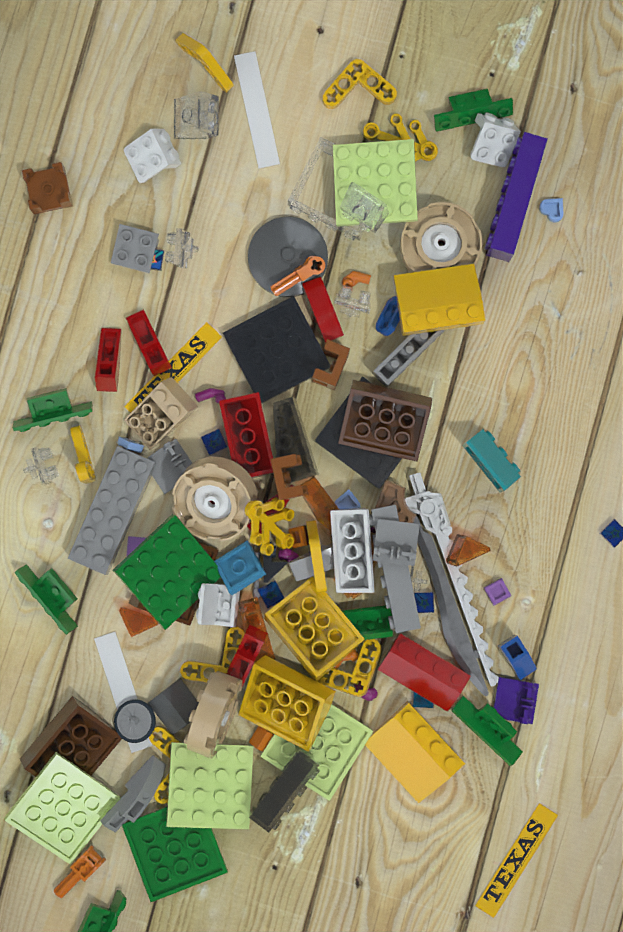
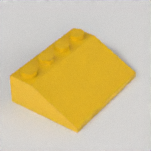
(439, 299)
(313, 629)
(286, 702)
(414, 752)

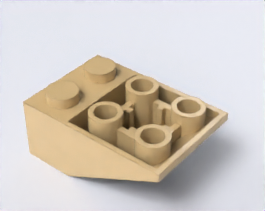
(160, 412)

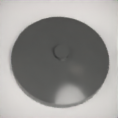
(281, 248)

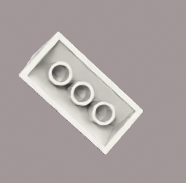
(352, 550)

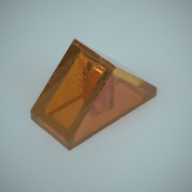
(464, 550)
(136, 622)

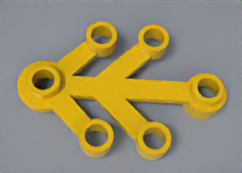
(419, 147)
(255, 512)

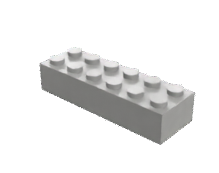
(112, 511)
(397, 581)

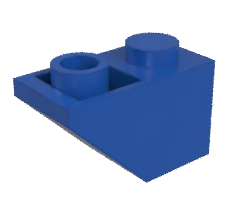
(517, 656)

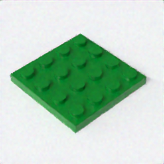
(167, 571)
(172, 856)

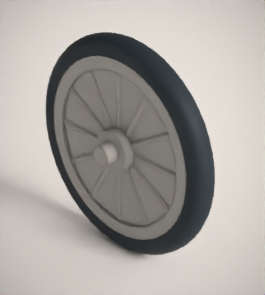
(134, 721)

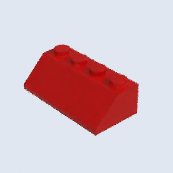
(247, 434)
(423, 672)

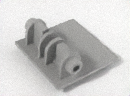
(134, 248)
(170, 465)
(396, 542)

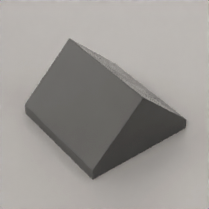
(174, 706)

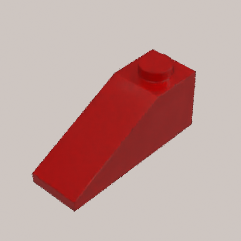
(108, 360)

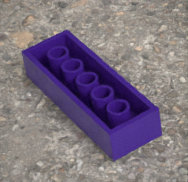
(516, 197)

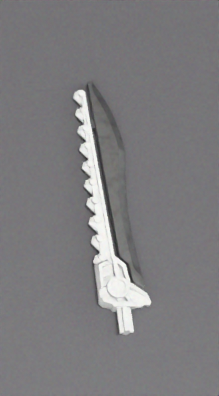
(436, 520)

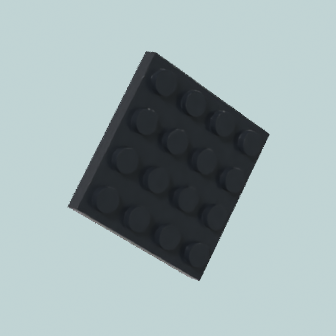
(276, 349)
(368, 464)

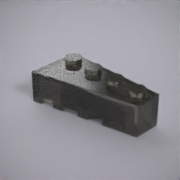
(292, 439)
(284, 790)

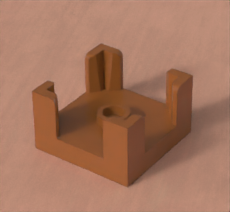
(48, 189)
(337, 352)
(283, 477)

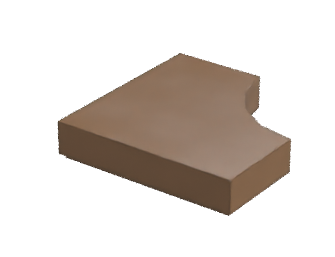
(394, 495)

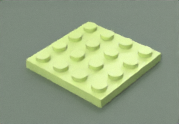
(384, 171)
(334, 749)
(210, 790)
(62, 808)

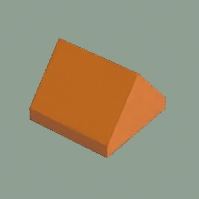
(300, 536)
(261, 738)

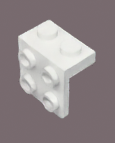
(494, 140)
(151, 154)
(217, 606)

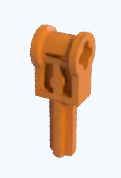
(299, 274)
(81, 869)

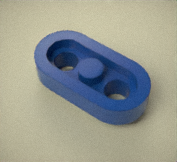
(389, 318)

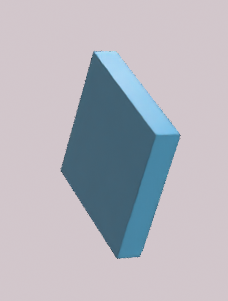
(239, 567)

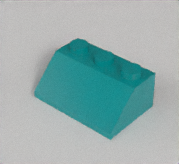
(492, 460)

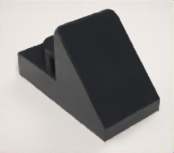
(271, 568)

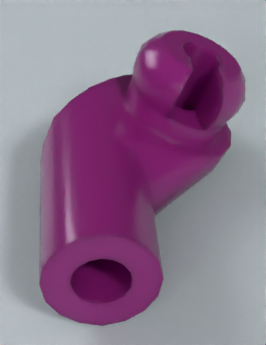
(209, 393)
(287, 554)
(371, 693)

